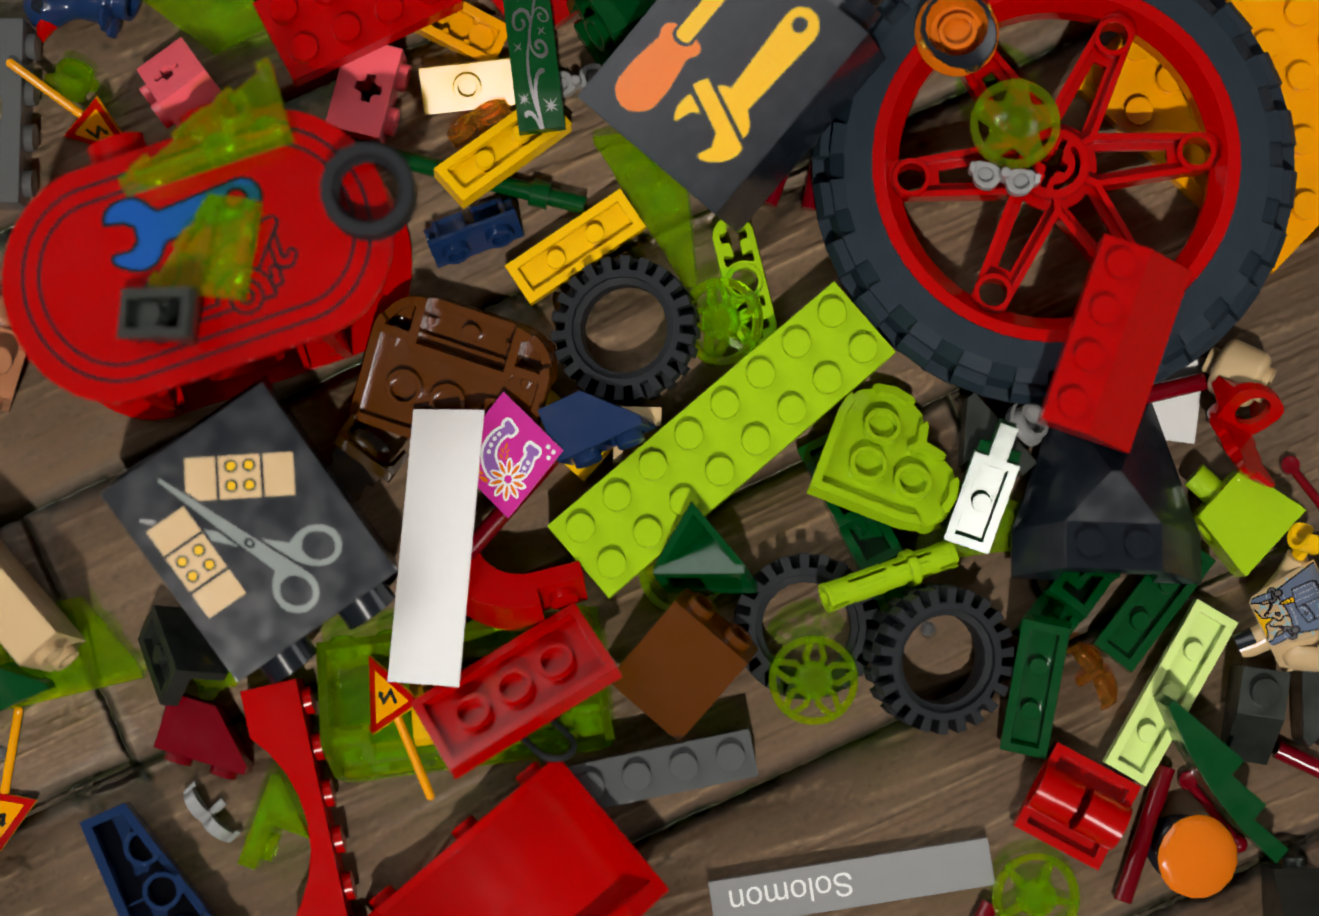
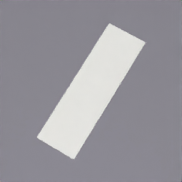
(436, 547)

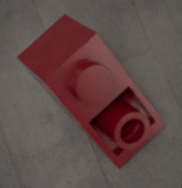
(205, 734)

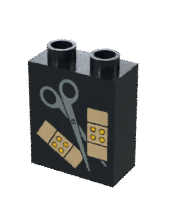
(254, 534)

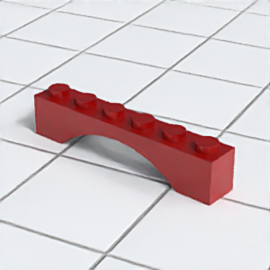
(282, 725)

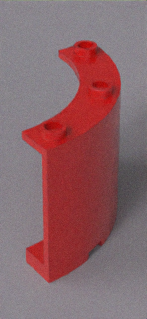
(532, 856)

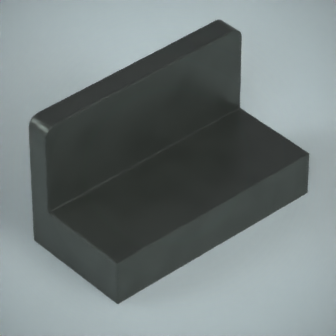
(176, 653)

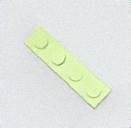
(1179, 676)

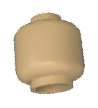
(1240, 364)

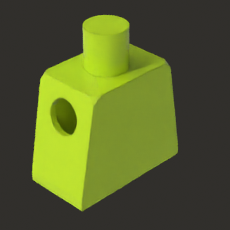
(1240, 517)

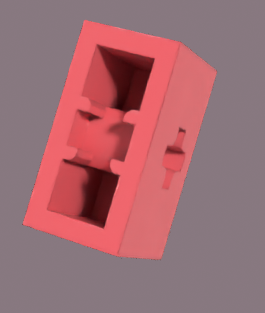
(176, 83)
(378, 117)

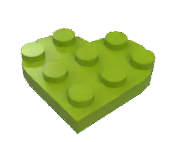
(883, 464)

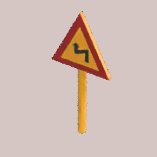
(92, 123)
(388, 705)
(12, 807)

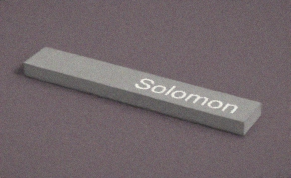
(856, 881)

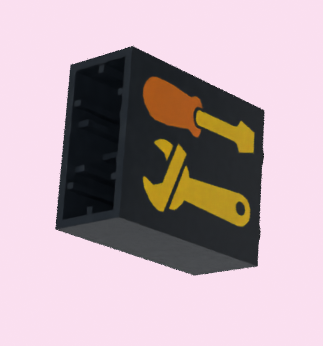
(735, 90)

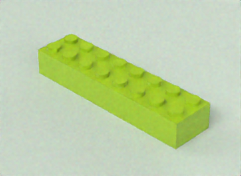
(722, 438)

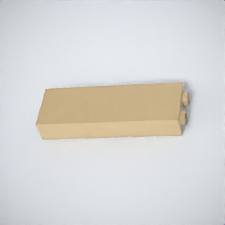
(31, 622)

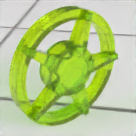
(1035, 895)

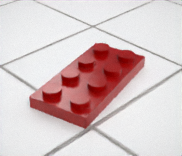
(327, 34)
(516, 690)

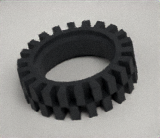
(579, 302)
(789, 571)
(986, 673)

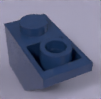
(590, 426)

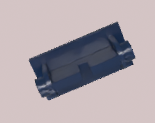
(455, 242)

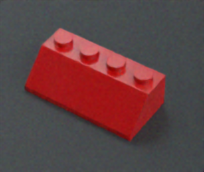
(1114, 344)

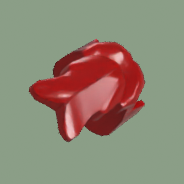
(1236, 432)

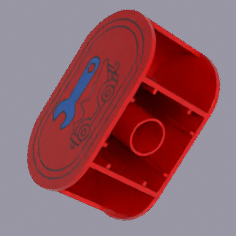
(307, 290)

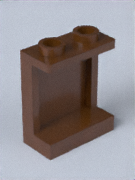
(684, 663)

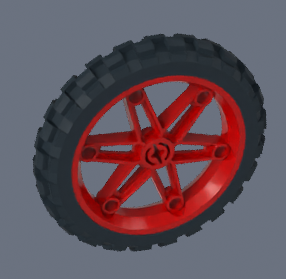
(1011, 355)

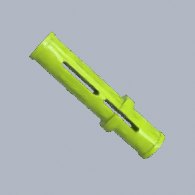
(906, 569)

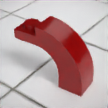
(519, 600)

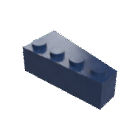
(139, 868)

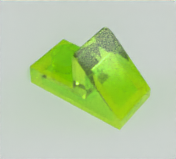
(279, 809)

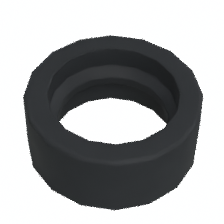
(351, 157)

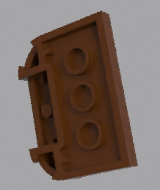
(449, 357)

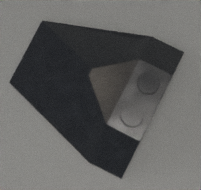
(1106, 511)

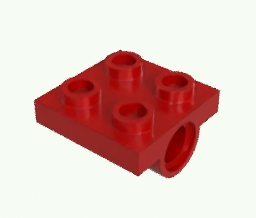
(1077, 806)

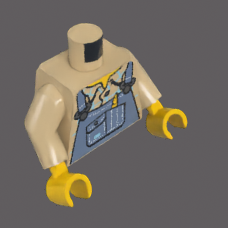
(1288, 608)

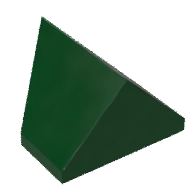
(701, 560)

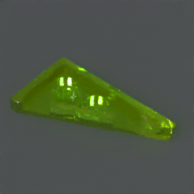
(225, 131)
(657, 199)

